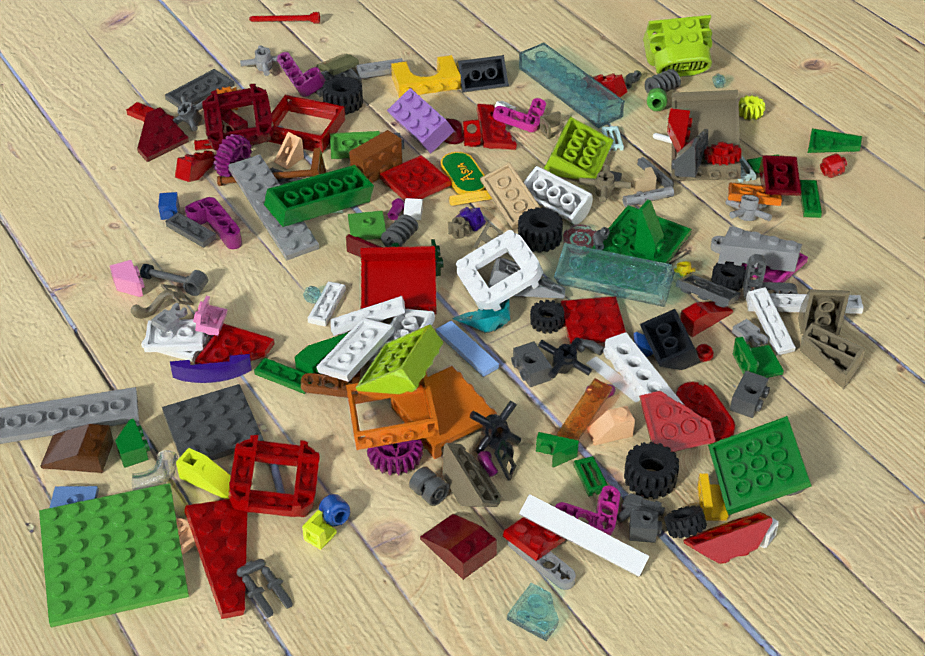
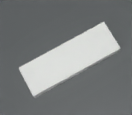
(326, 304)

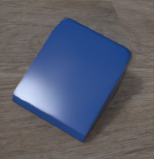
(642, 343)

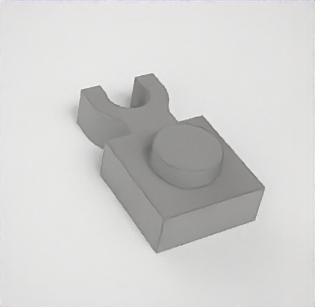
(168, 319)
(750, 333)

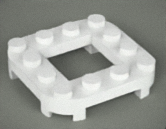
(490, 298)

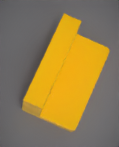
(711, 499)

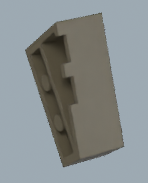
(832, 354)

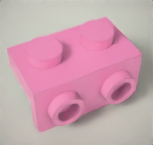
(209, 318)

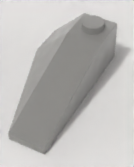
(546, 289)

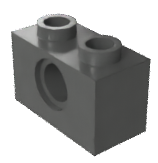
(531, 364)
(749, 394)

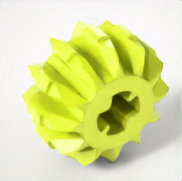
(751, 107)

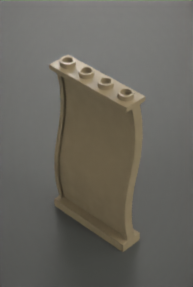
(720, 115)

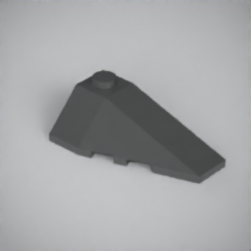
(690, 157)

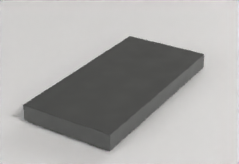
(199, 88)

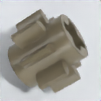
(458, 227)

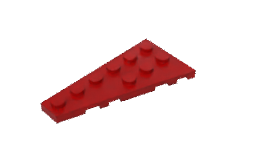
(222, 546)

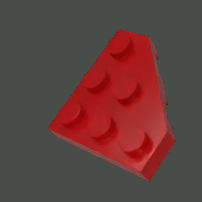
(233, 342)
(674, 423)

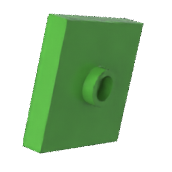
(367, 225)

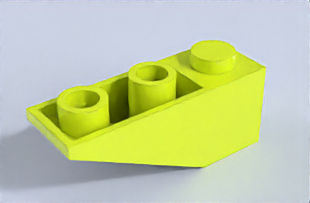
(203, 473)

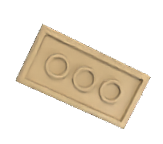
(509, 193)

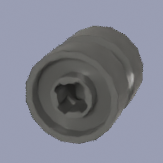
(429, 486)

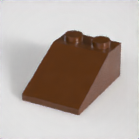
(79, 449)

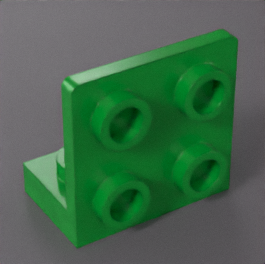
(757, 360)

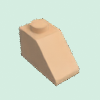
(612, 426)

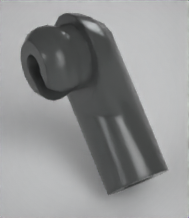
(632, 78)
(599, 237)
(591, 345)

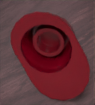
(458, 135)

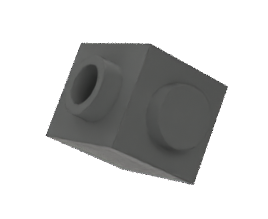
(644, 526)

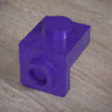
(474, 217)

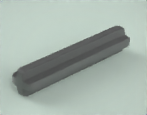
(664, 180)

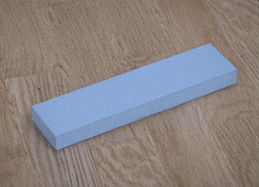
(467, 348)

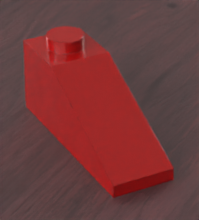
(702, 316)

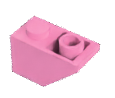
(126, 278)

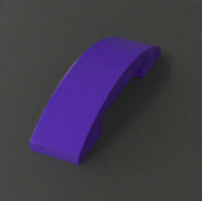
(211, 372)

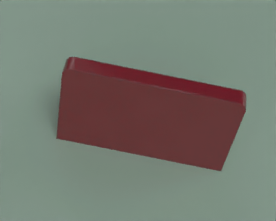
(355, 243)

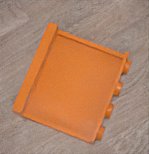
(453, 403)

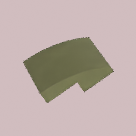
(338, 64)

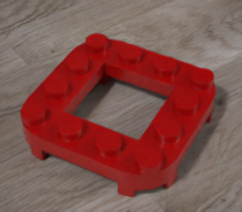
(273, 503)

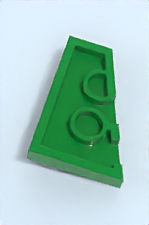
(829, 141)

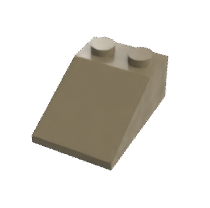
(823, 309)

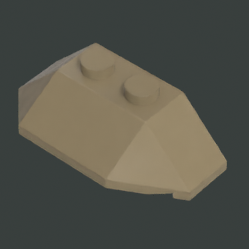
(468, 478)

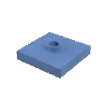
(71, 494)

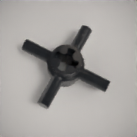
(564, 358)
(495, 427)

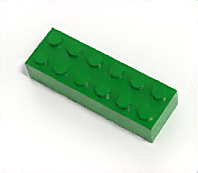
(318, 195)

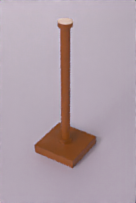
(317, 168)

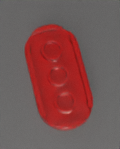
(707, 405)

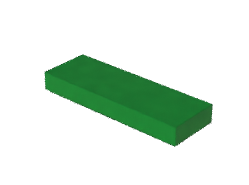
(810, 199)
(280, 374)

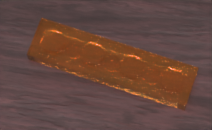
(585, 410)

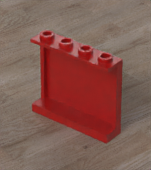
(397, 273)

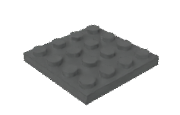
(212, 422)

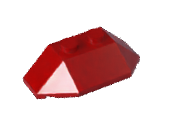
(731, 538)

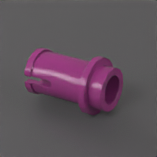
(397, 206)

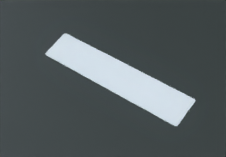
(612, 376)

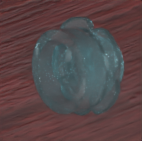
(718, 80)
(311, 294)

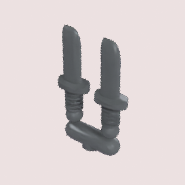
(256, 593)

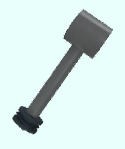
(192, 284)

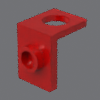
(472, 139)

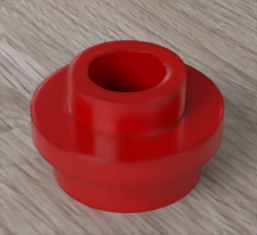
(704, 352)

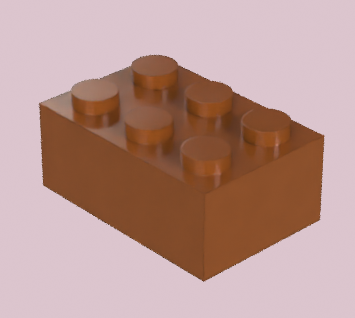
(377, 155)

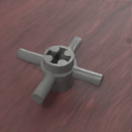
(189, 113)

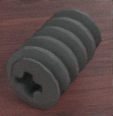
(665, 80)
(400, 231)

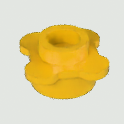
(684, 268)

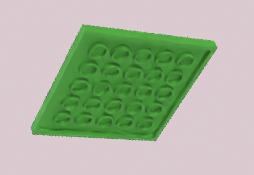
(111, 555)

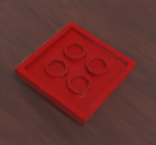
(415, 179)
(592, 319)

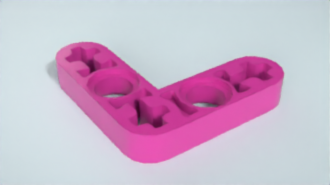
(506, 116)
(597, 519)

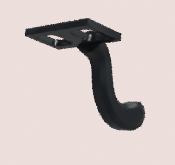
(507, 456)

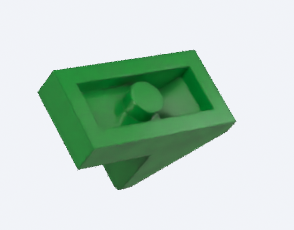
(561, 448)

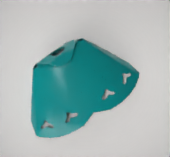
(487, 319)

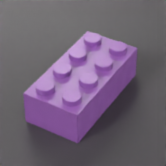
(420, 120)

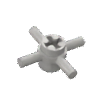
(263, 60)
(748, 209)

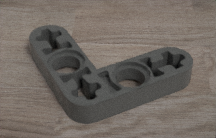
(784, 288)

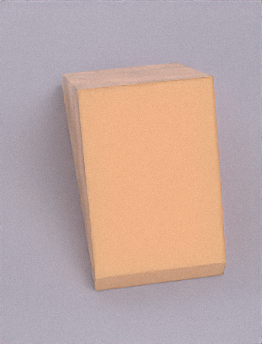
(290, 151)

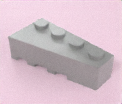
(742, 244)

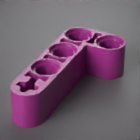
(306, 82)
(211, 211)

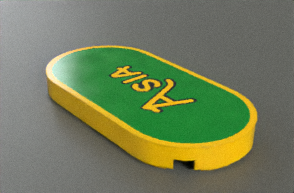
(462, 172)

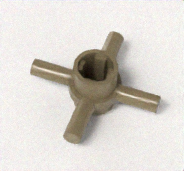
(605, 183)

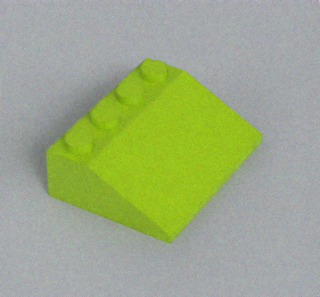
(578, 151)
(402, 363)

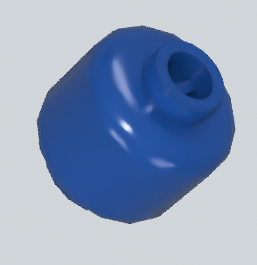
(334, 510)

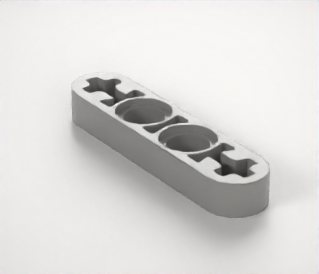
(550, 573)

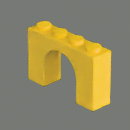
(446, 79)

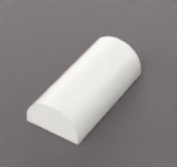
(559, 195)
(407, 323)

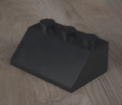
(482, 73)
(670, 341)

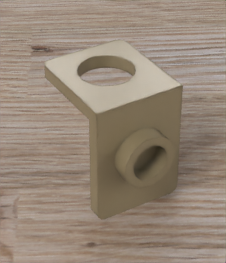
(549, 121)

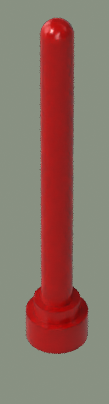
(313, 17)

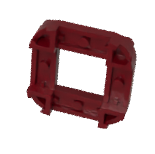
(252, 96)

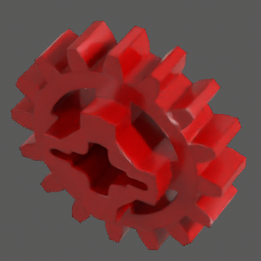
(722, 153)

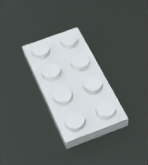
(355, 349)

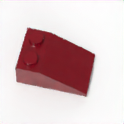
(780, 175)
(461, 544)

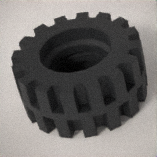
(737, 274)
(547, 309)
(685, 522)

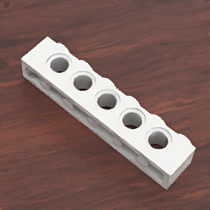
(635, 367)

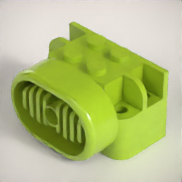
(679, 45)

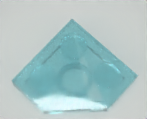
(535, 612)

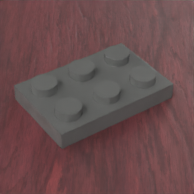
(707, 290)

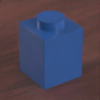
(168, 205)

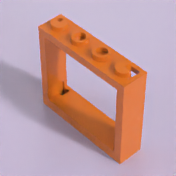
(394, 433)

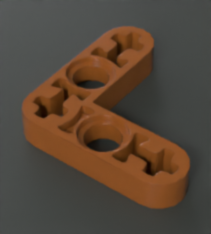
(340, 385)

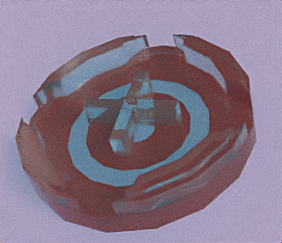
(579, 235)

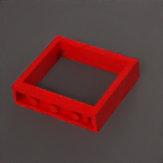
(312, 108)

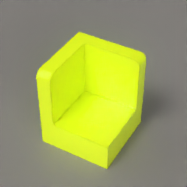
(317, 531)

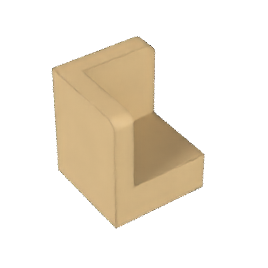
(645, 183)

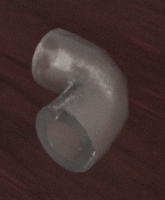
(159, 474)

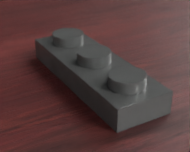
(190, 230)

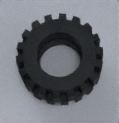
(343, 92)
(540, 229)
(651, 482)

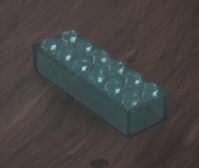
(614, 274)

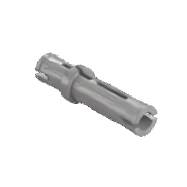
(641, 197)

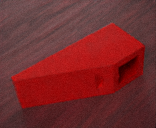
(613, 82)
(678, 126)
(194, 166)

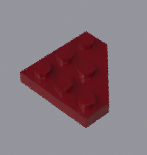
(159, 135)

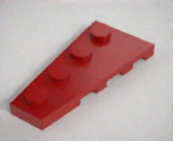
(493, 131)

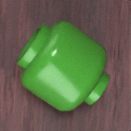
(657, 99)

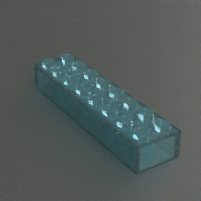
(571, 85)

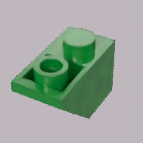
(131, 446)

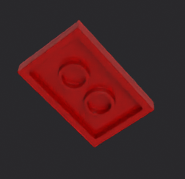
(532, 538)

